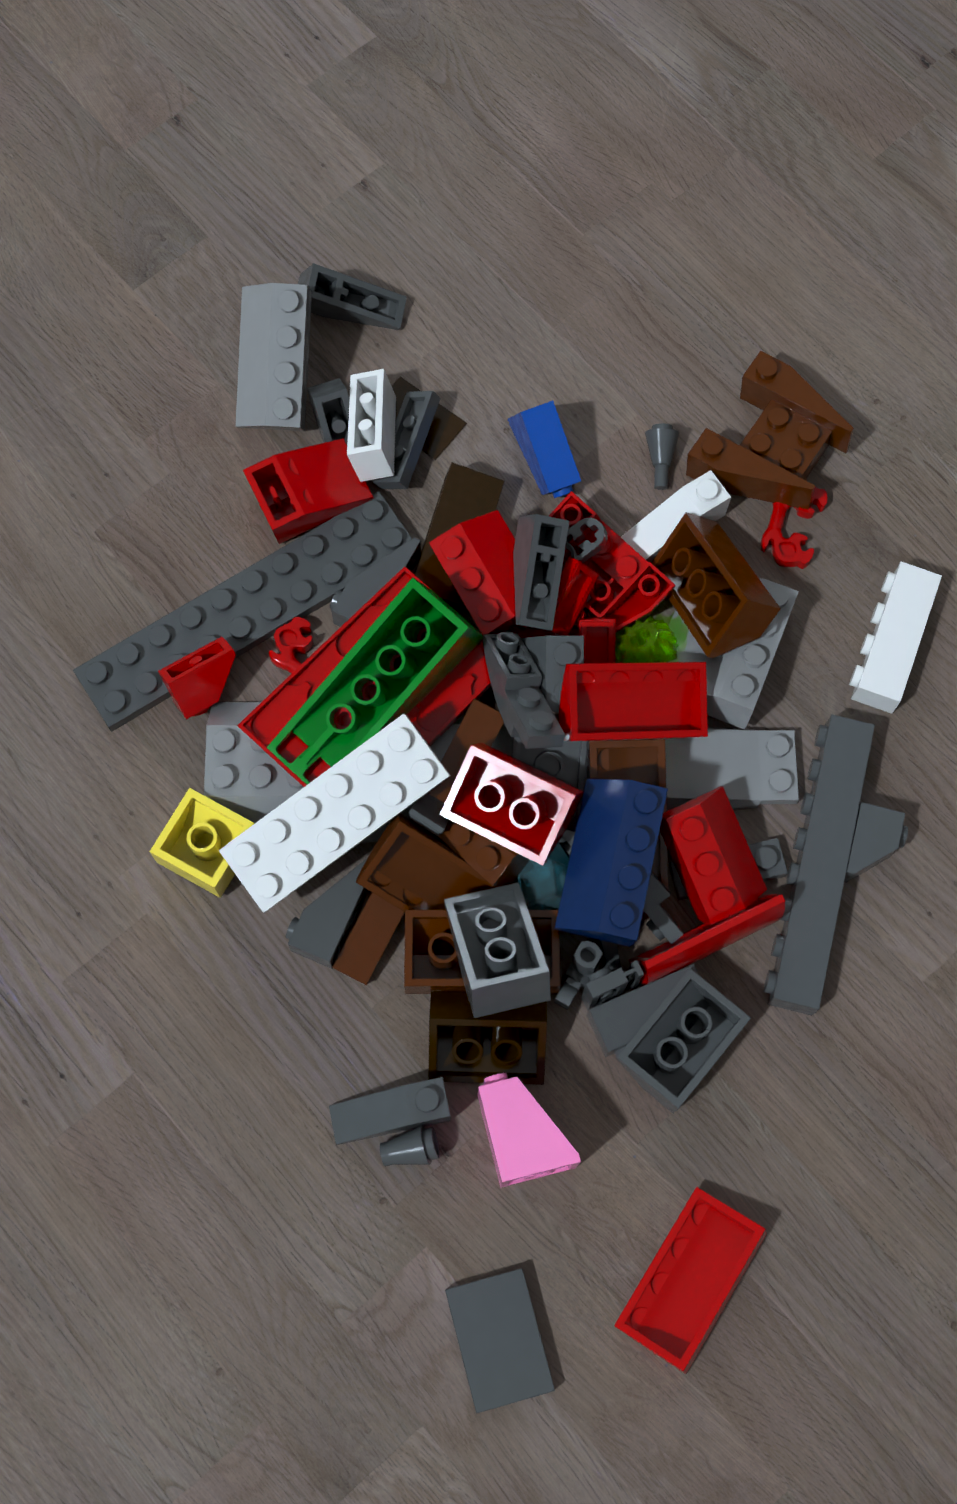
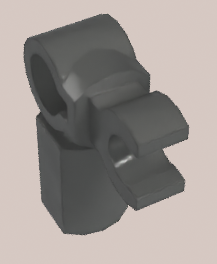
(582, 966)

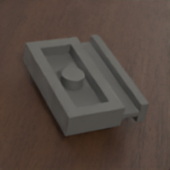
(608, 985)

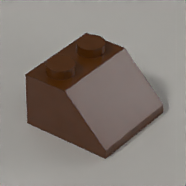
(491, 860)

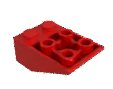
(306, 487)

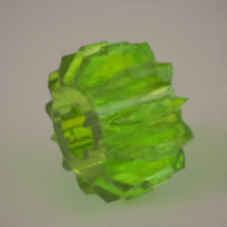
(647, 643)

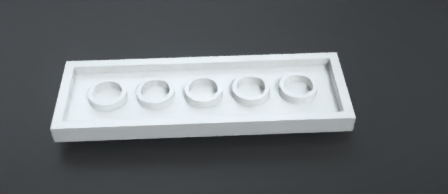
(334, 813)

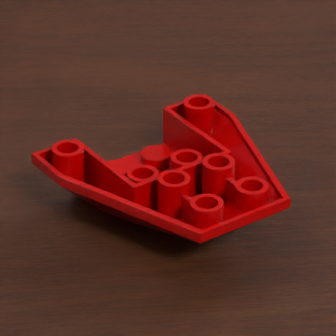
(625, 584)

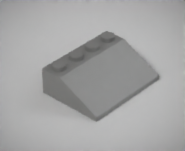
(739, 674)

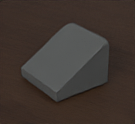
(427, 813)

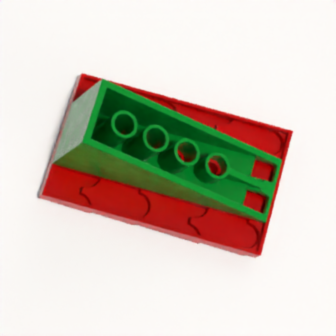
(389, 659)

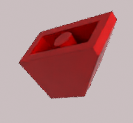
(199, 677)

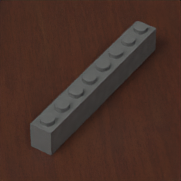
(820, 865)

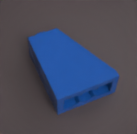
(546, 449)

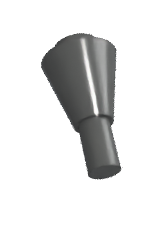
(661, 445)

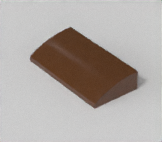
(640, 762)
(417, 869)

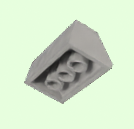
(273, 356)

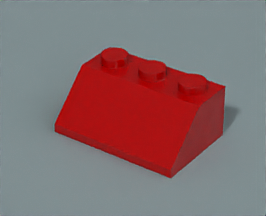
(481, 568)
(511, 802)
(712, 856)

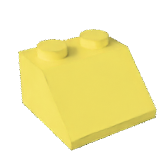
(193, 839)

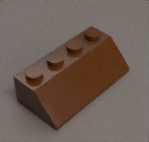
(714, 586)
(432, 956)

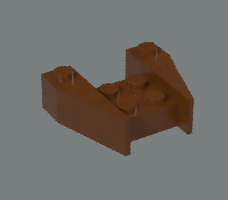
(781, 444)

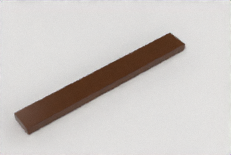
(380, 917)

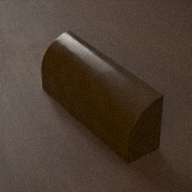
(461, 498)

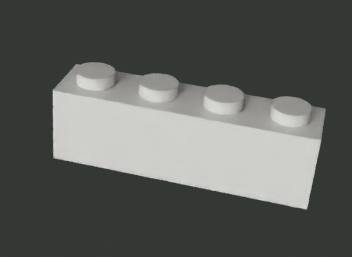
(895, 637)

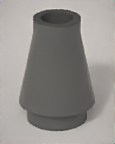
(411, 1148)

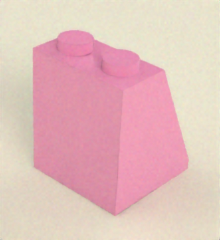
(521, 1133)

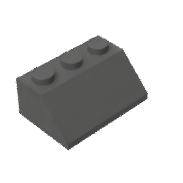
(682, 1040)

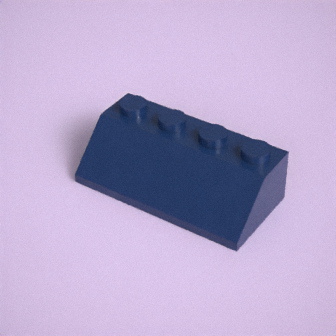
(611, 860)

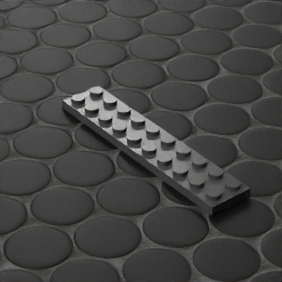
(242, 608)

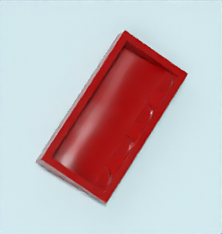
(633, 701)
(709, 938)
(691, 1280)

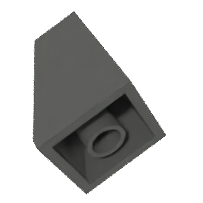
(551, 657)

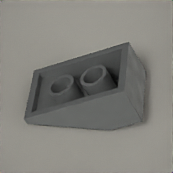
(498, 950)

